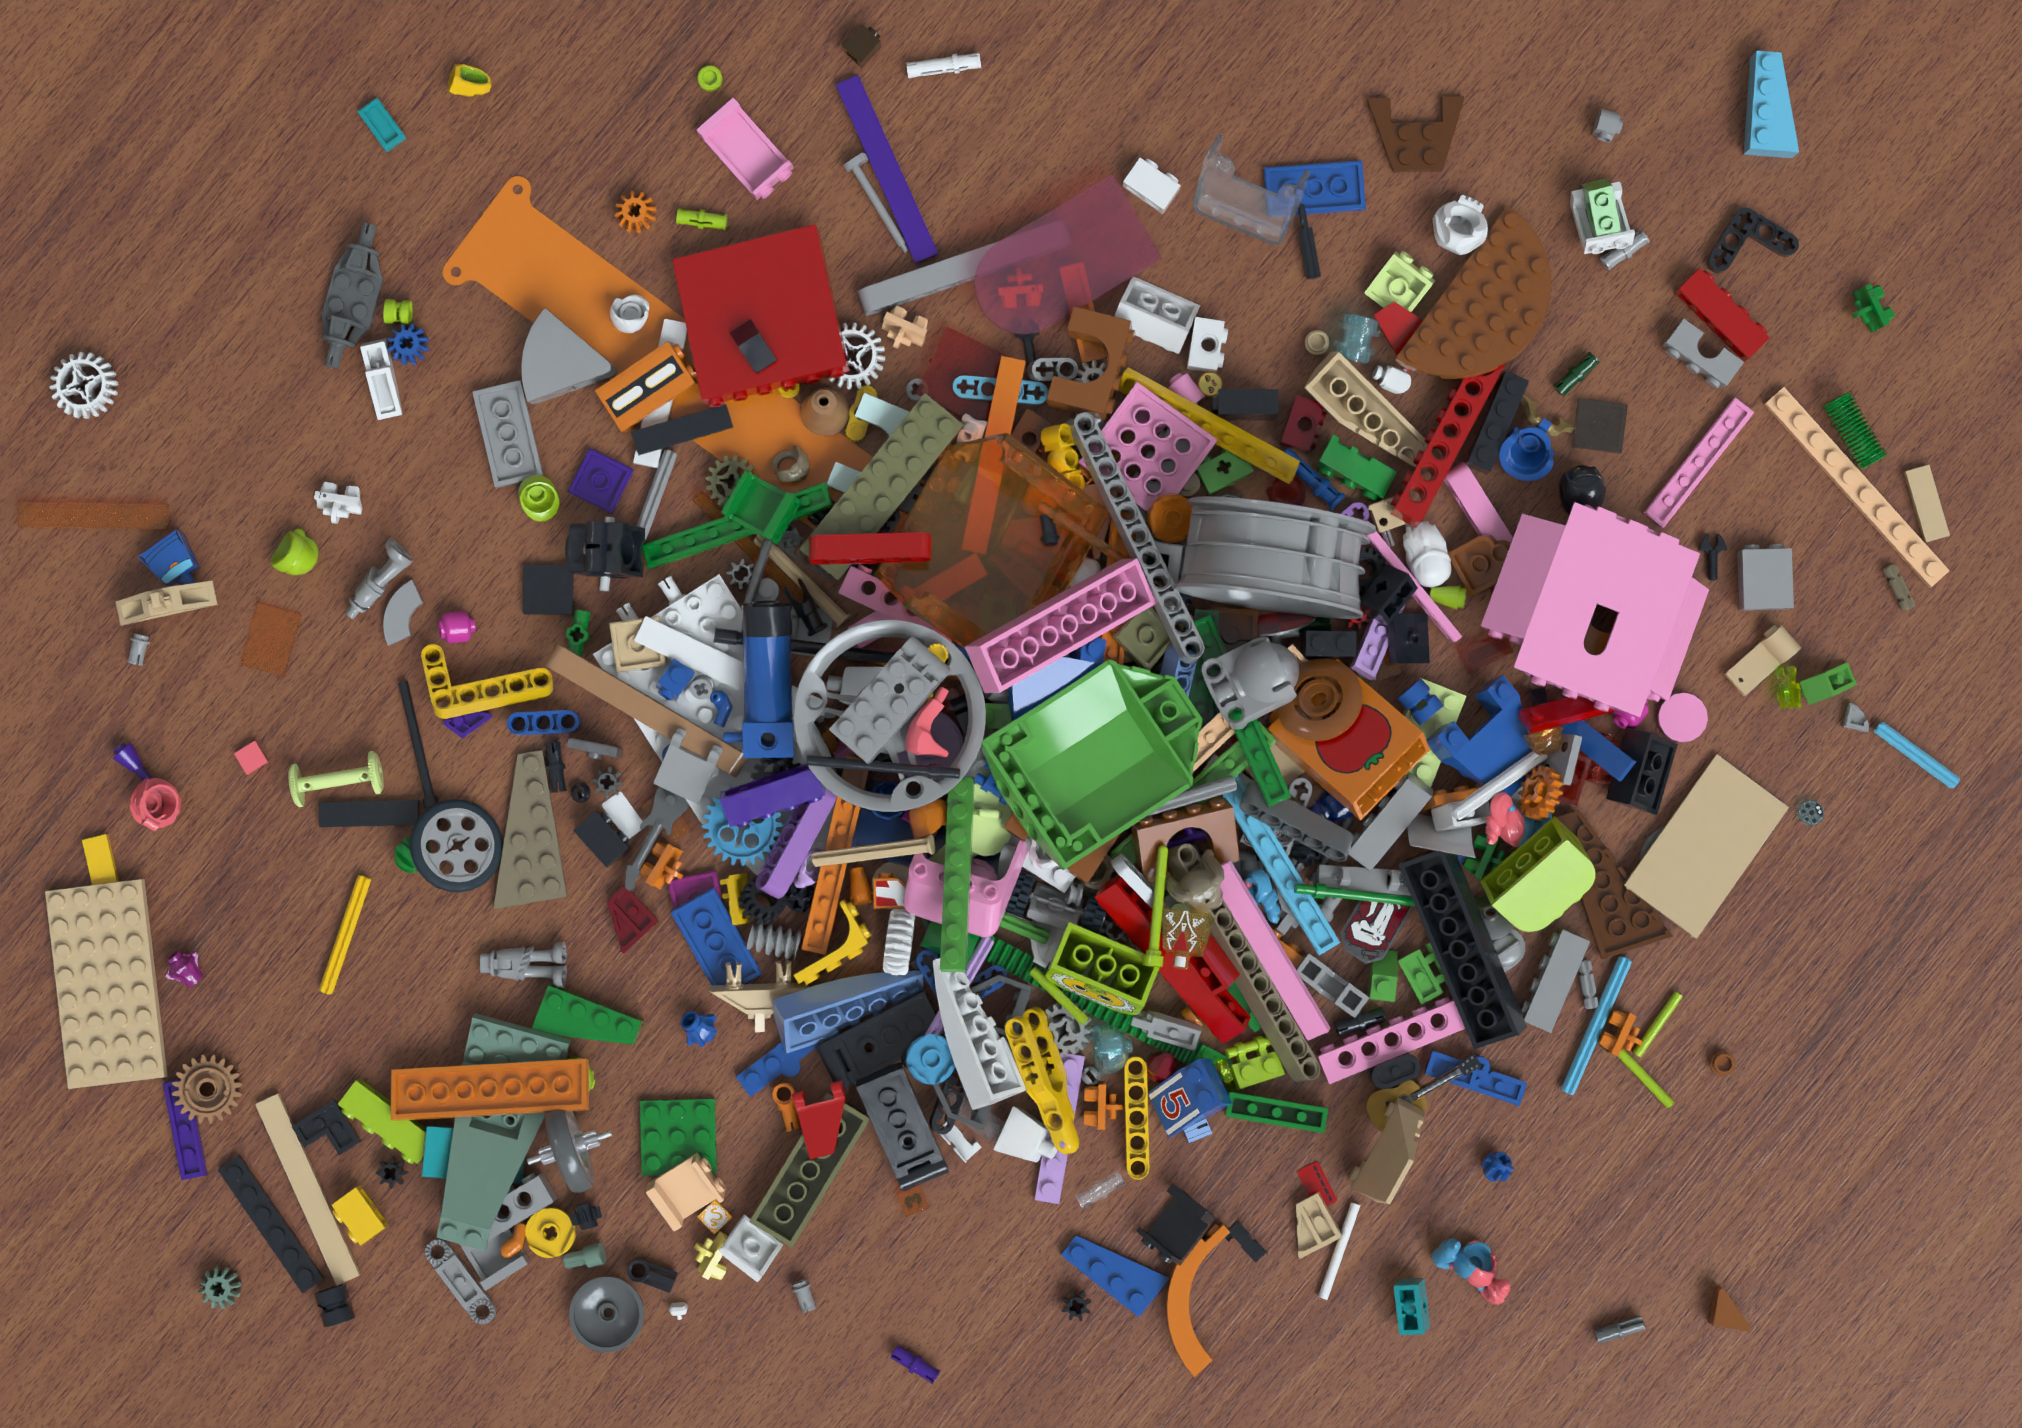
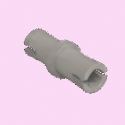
(1615, 256)

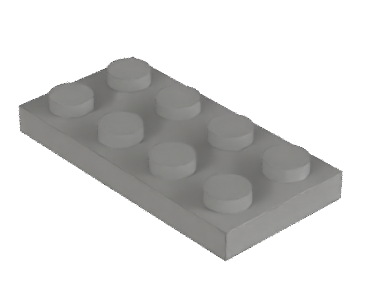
(508, 433)

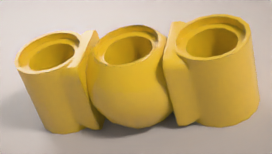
(1062, 457)

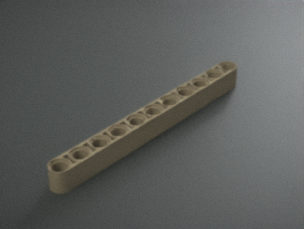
(1253, 971)

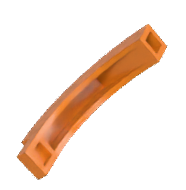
(1177, 1302)

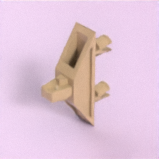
(166, 602)
(756, 999)

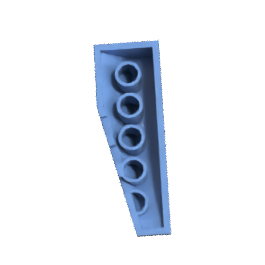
(826, 1008)

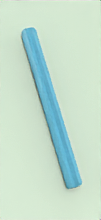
(1596, 1025)

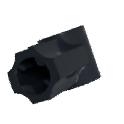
(655, 1275)

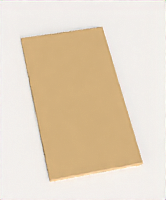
(1706, 846)

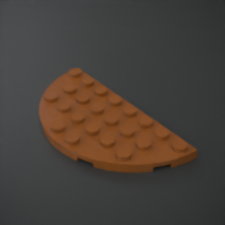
(1488, 307)

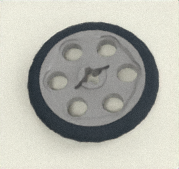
(428, 863)

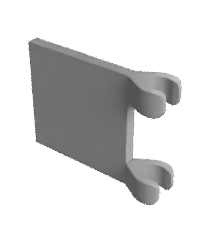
(685, 771)

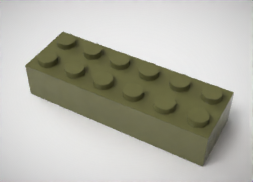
(805, 1181)

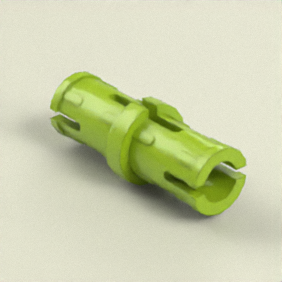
(701, 219)

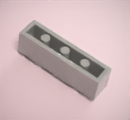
(1390, 820)
(1554, 980)

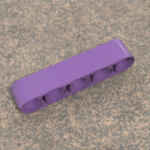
(793, 845)

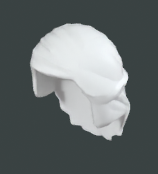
(1427, 554)

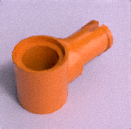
(787, 1107)

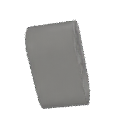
(1055, 370)

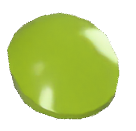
(538, 498)

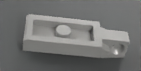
(1168, 1029)

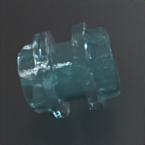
(1357, 337)

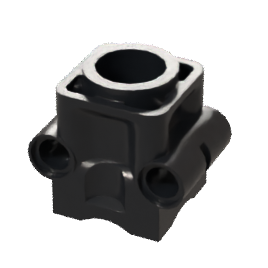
(605, 549)

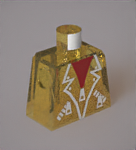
(1185, 934)

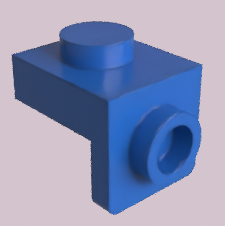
(674, 680)

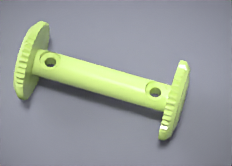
(333, 779)

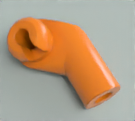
(515, 1243)

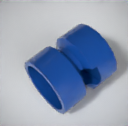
(1415, 694)

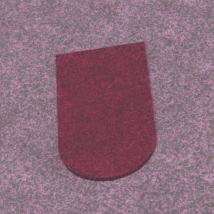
(1063, 260)

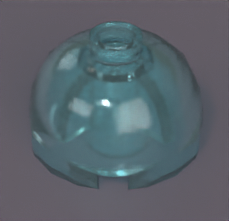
(1110, 1049)

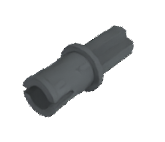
(1619, 1329)

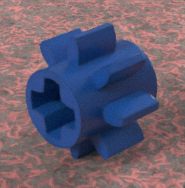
(1497, 1166)

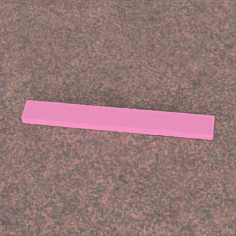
(1271, 954)

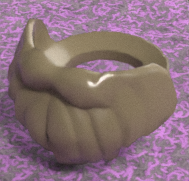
(797, 471)

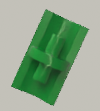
(1870, 309)
(1480, 867)

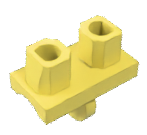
(710, 1257)

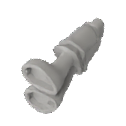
(377, 579)
(514, 963)

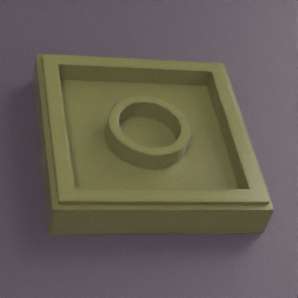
(1143, 638)

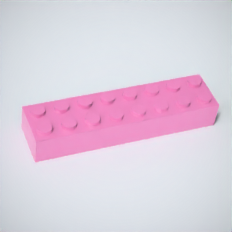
(1060, 625)

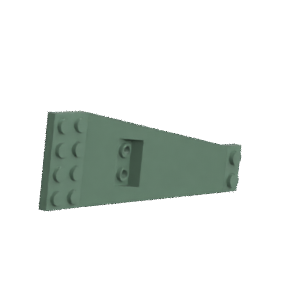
(491, 1148)

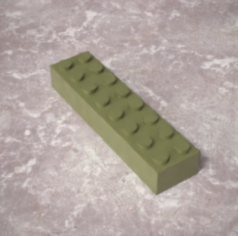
(890, 475)

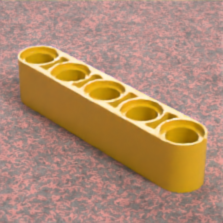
(1141, 1128)

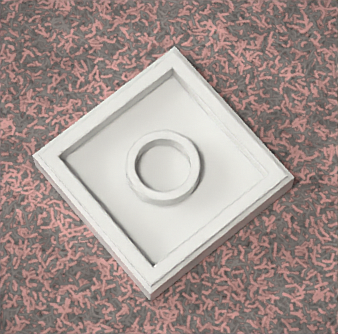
(750, 1248)

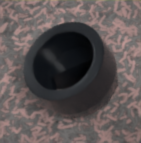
(586, 792)

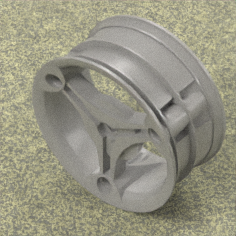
(1274, 557)
(899, 798)

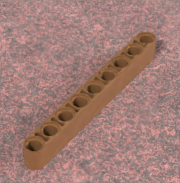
(642, 707)

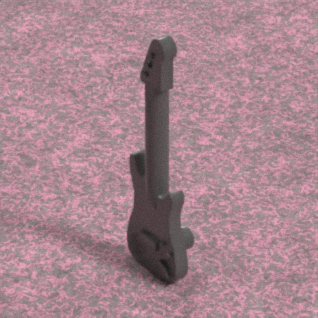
(665, 812)

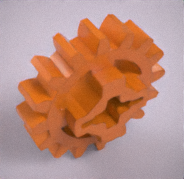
(1540, 793)

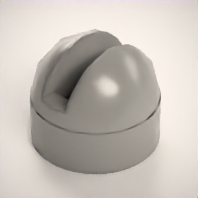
(1086, 1079)

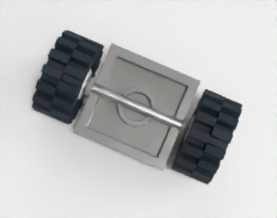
(1049, 905)

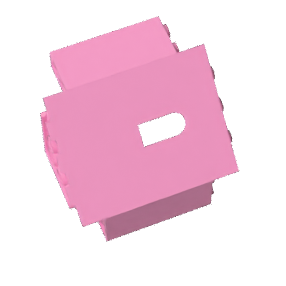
(1558, 578)

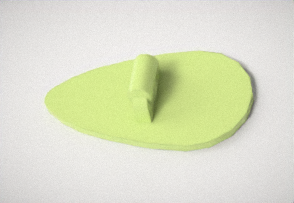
(988, 822)

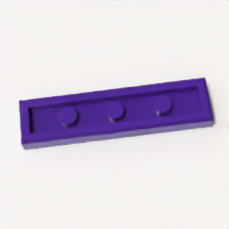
(185, 1136)

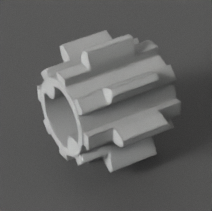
(737, 569)

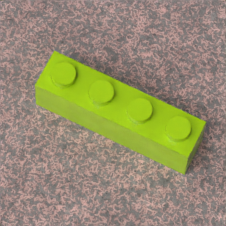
(375, 1114)

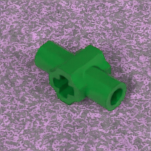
(581, 622)

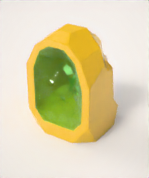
(468, 81)

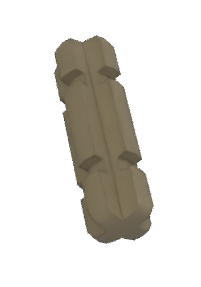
(1899, 587)

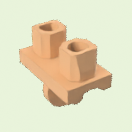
(902, 330)

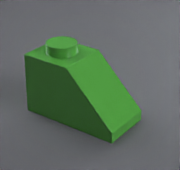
(1828, 683)
(1383, 978)

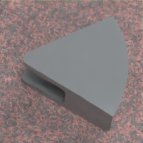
(559, 361)

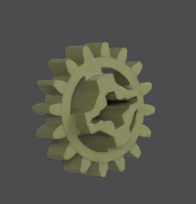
(734, 469)

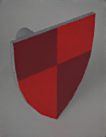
(1282, 625)

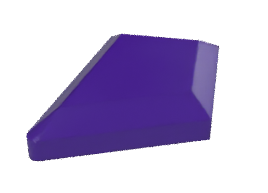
(466, 724)

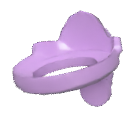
(806, 877)

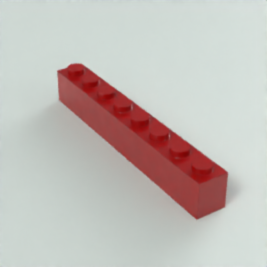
(1131, 913)

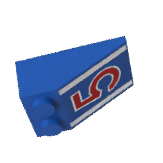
(1189, 1096)

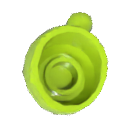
(295, 554)

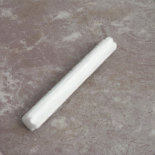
(1496, 785)

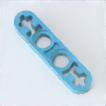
(1030, 399)

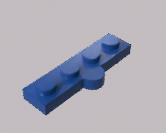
(771, 1066)
(1481, 1080)

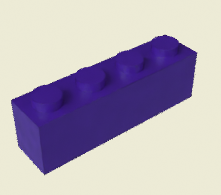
(771, 794)

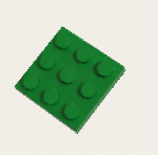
(675, 1132)

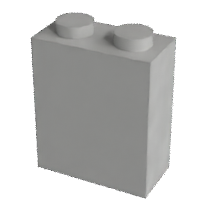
(1765, 578)

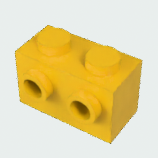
(359, 1215)

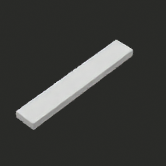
(676, 333)

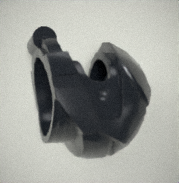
(1583, 486)

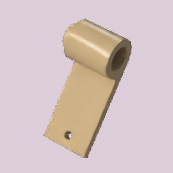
(1763, 659)

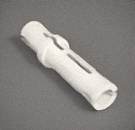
(943, 65)

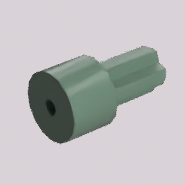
(591, 1255)

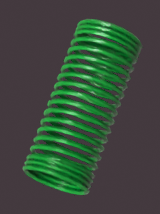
(1856, 425)

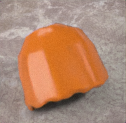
(928, 818)

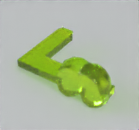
(1226, 1074)

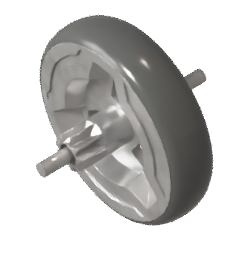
(569, 1149)

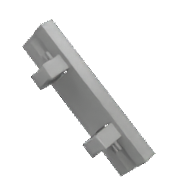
(1362, 879)

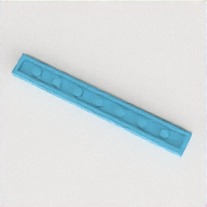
(1283, 874)

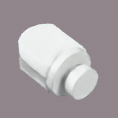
(1392, 379)

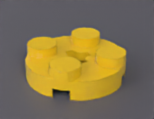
(537, 1237)

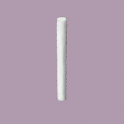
(1339, 1251)

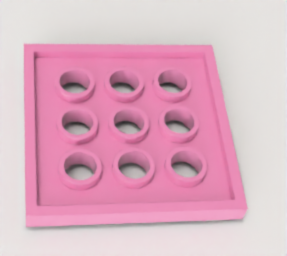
(1180, 428)

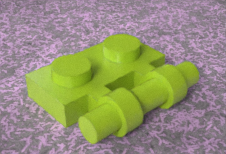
(1255, 1070)

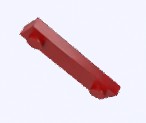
(1558, 713)

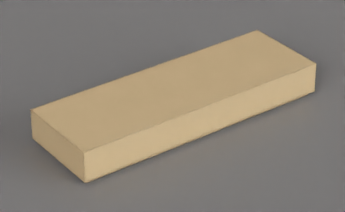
(1926, 503)

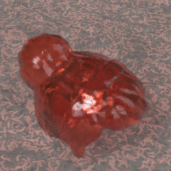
(1281, 490)

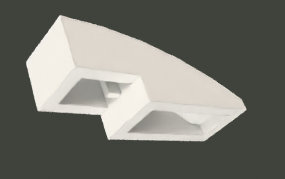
(381, 378)

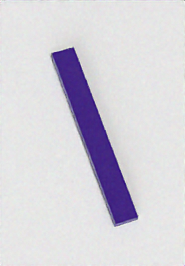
(886, 169)

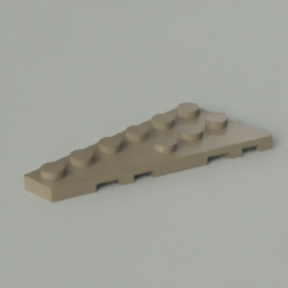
(531, 850)

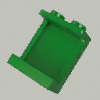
(760, 507)

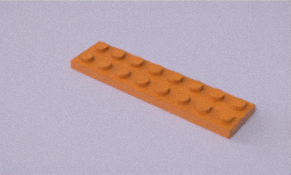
(489, 1089)

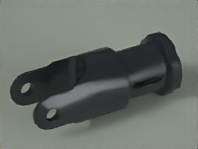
(807, 610)

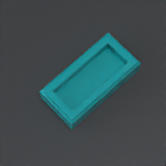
(382, 124)

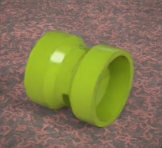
(398, 311)

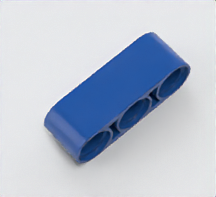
(532, 720)

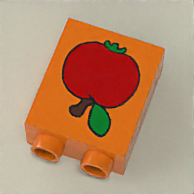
(1364, 759)

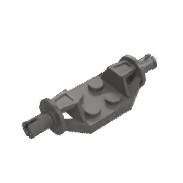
(352, 296)

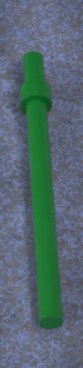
(1320, 891)

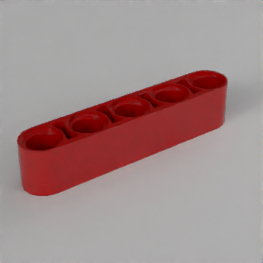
(870, 548)

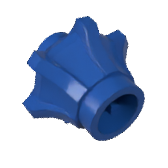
(698, 1027)

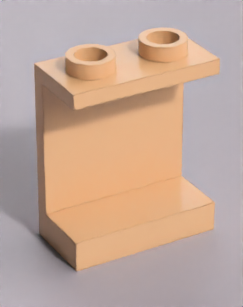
(685, 1190)

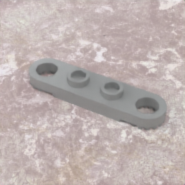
(460, 1281)

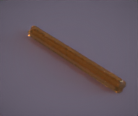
(750, 548)

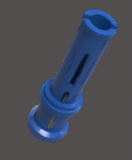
(1320, 486)

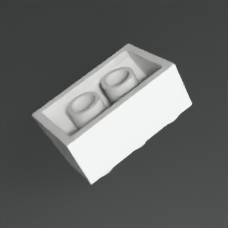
(1157, 314)

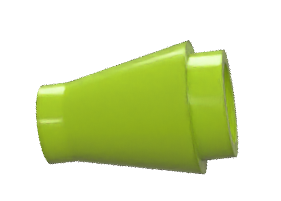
(1449, 596)

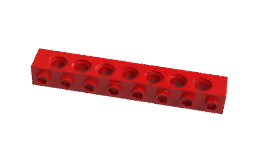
(1414, 511)

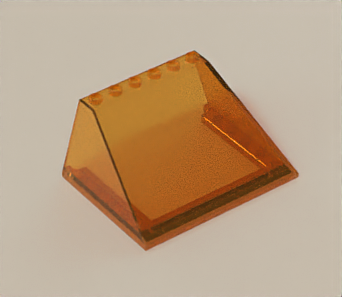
(988, 538)

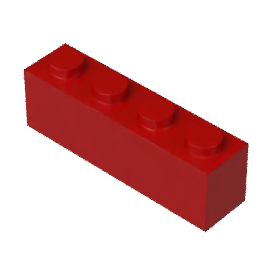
(1722, 315)

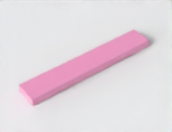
(1698, 462)
(1419, 595)

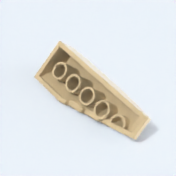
(1363, 409)

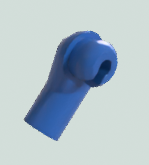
(722, 705)

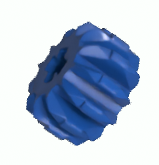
(411, 335)

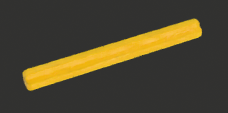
(345, 934)

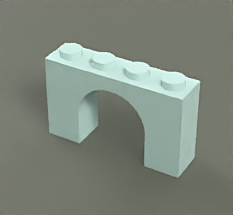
(878, 414)

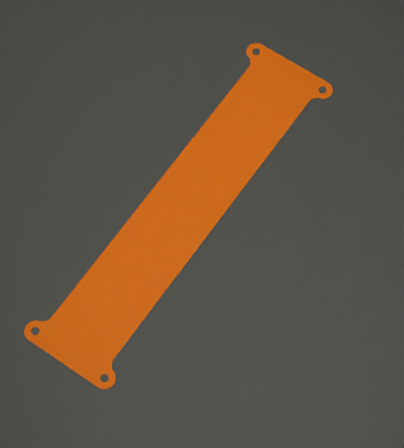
(542, 266)

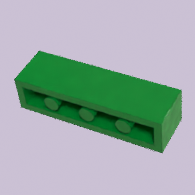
(1277, 1111)

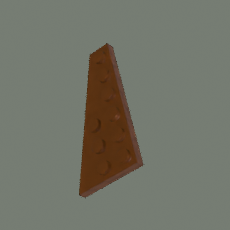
(1615, 914)

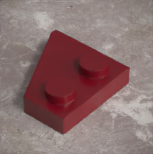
(630, 918)

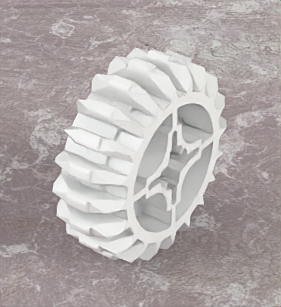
(861, 350)
(64, 390)
(898, 942)

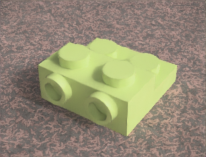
(1400, 282)

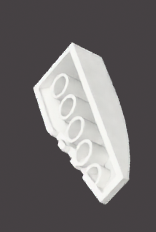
(977, 1050)

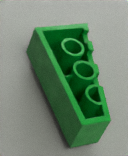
(580, 1017)

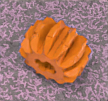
(645, 212)

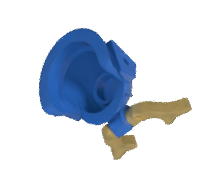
(1528, 450)

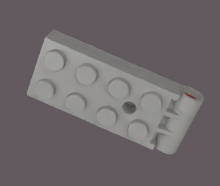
(880, 710)

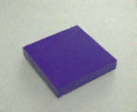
(600, 481)

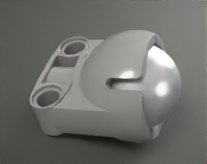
(1252, 680)

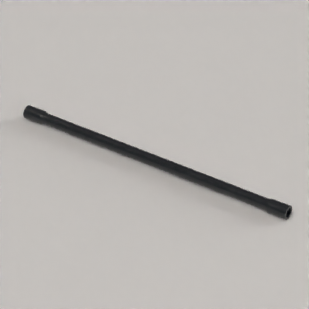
(734, 637)

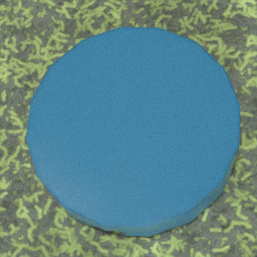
(929, 1059)

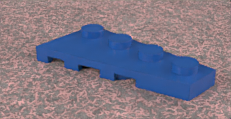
(1119, 1276)

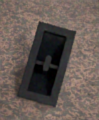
(753, 346)

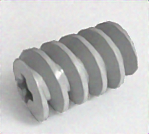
(774, 940)

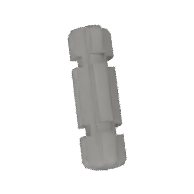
(1588, 985)

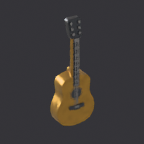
(1411, 1092)

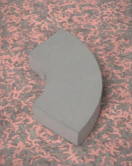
(399, 613)

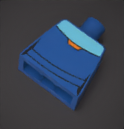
(172, 560)

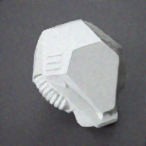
(1460, 225)

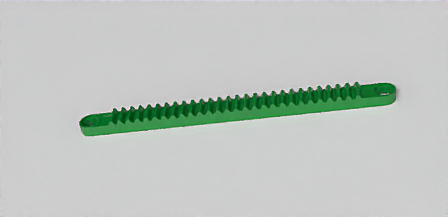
(1021, 964)

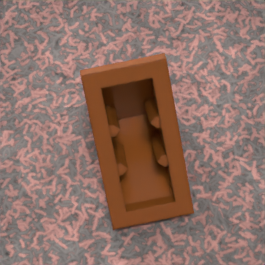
(1725, 1313)

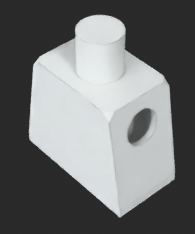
(852, 681)
(1025, 1137)

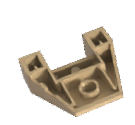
(1392, 1154)

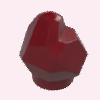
(1161, 1066)

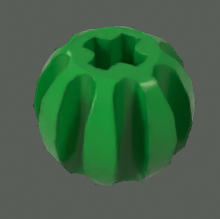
(403, 856)

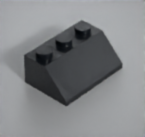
(1648, 777)

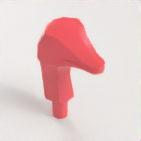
(918, 736)

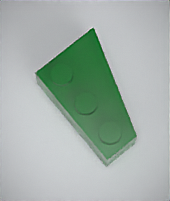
(1355, 469)

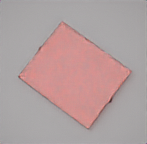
(958, 357)

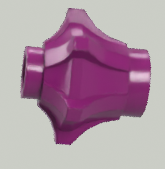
(184, 968)

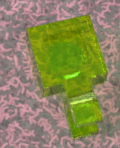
(1789, 691)

